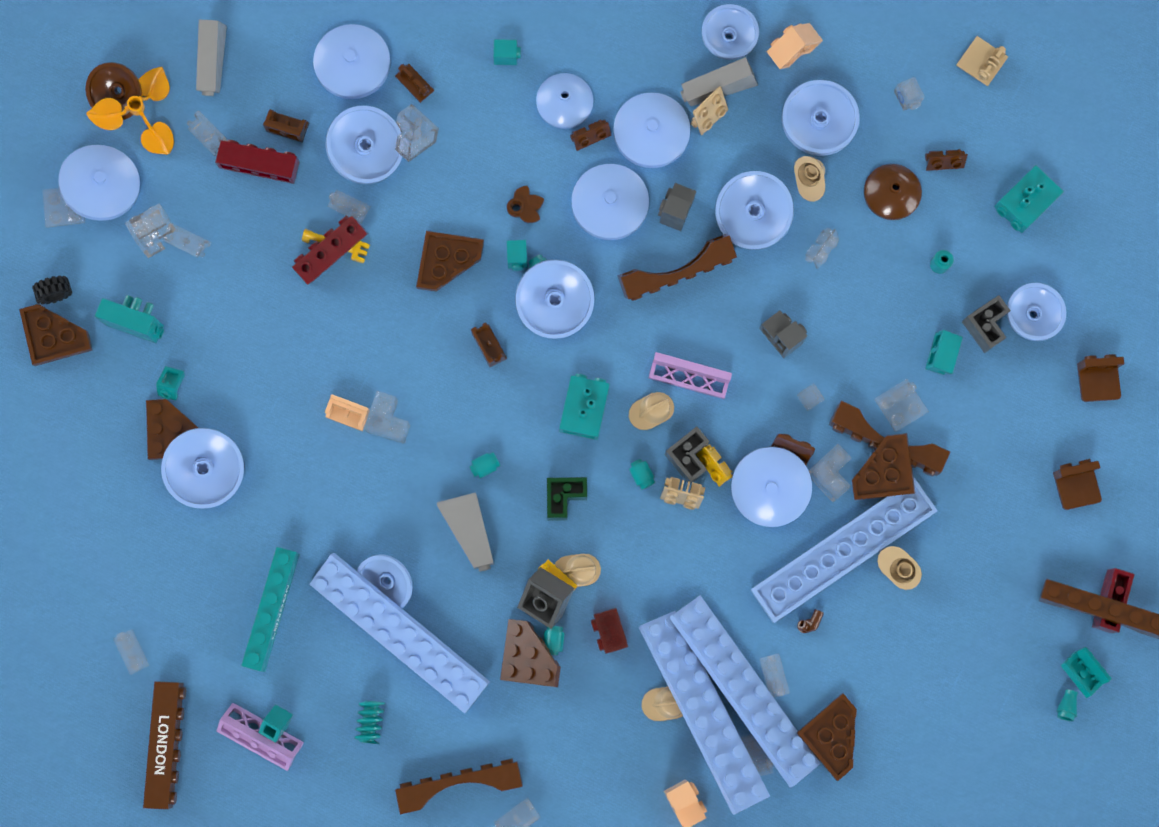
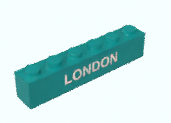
(270, 609)

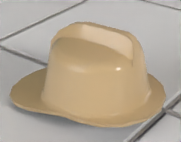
(810, 178)
(651, 411)
(899, 567)
(580, 568)
(660, 705)

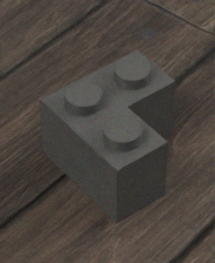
(677, 206)
(983, 324)
(783, 334)
(683, 455)

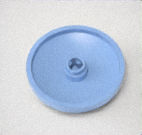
(352, 61)
(820, 117)
(651, 130)
(363, 144)
(99, 182)
(610, 201)
(754, 210)
(554, 298)
(202, 468)
(771, 486)

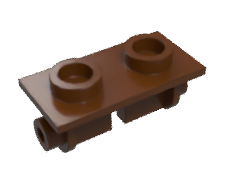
(414, 82)
(598, 131)
(952, 160)

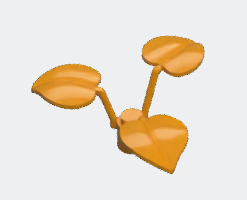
(108, 113)

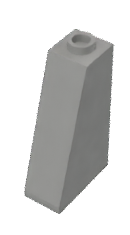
(210, 56)
(731, 78)
(467, 525)

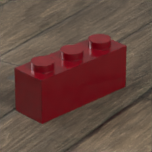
(1116, 587)

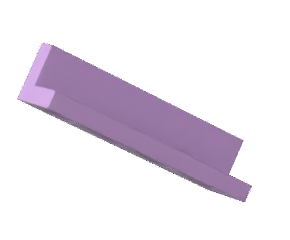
(690, 368)
(241, 733)

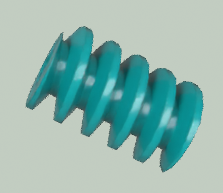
(369, 721)

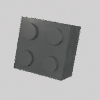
(545, 597)

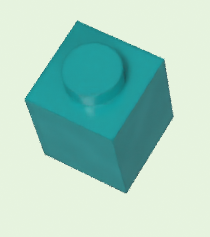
(506, 52)
(517, 254)
(275, 723)

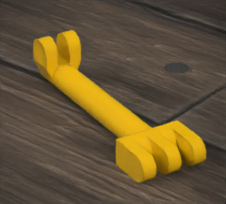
(356, 250)

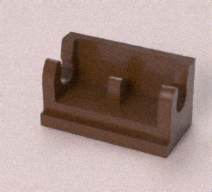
(285, 126)
(488, 344)

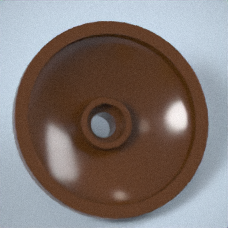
(106, 79)
(886, 201)

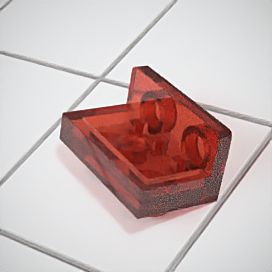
(610, 631)

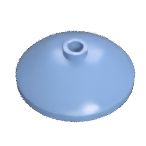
(731, 21)
(561, 111)
(1044, 303)
(376, 571)

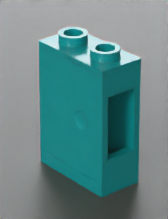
(1028, 199)
(130, 319)
(584, 407)

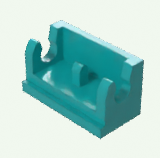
(944, 352)

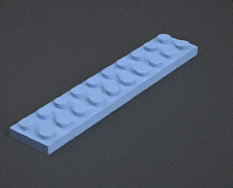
(842, 552)
(399, 633)
(745, 691)
(705, 715)

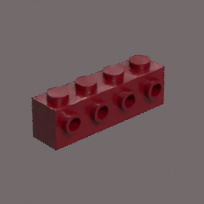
(257, 161)
(331, 249)

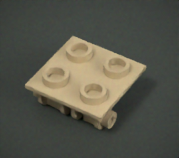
(982, 60)
(709, 111)
(690, 500)

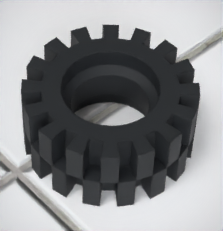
(52, 289)

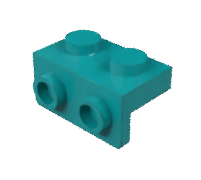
(1085, 671)

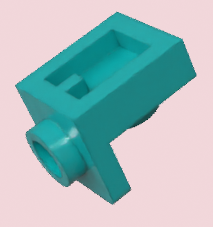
(169, 383)

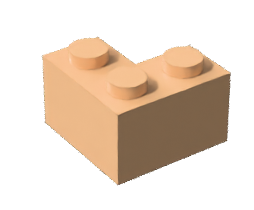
(795, 42)
(685, 803)

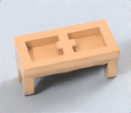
(347, 412)

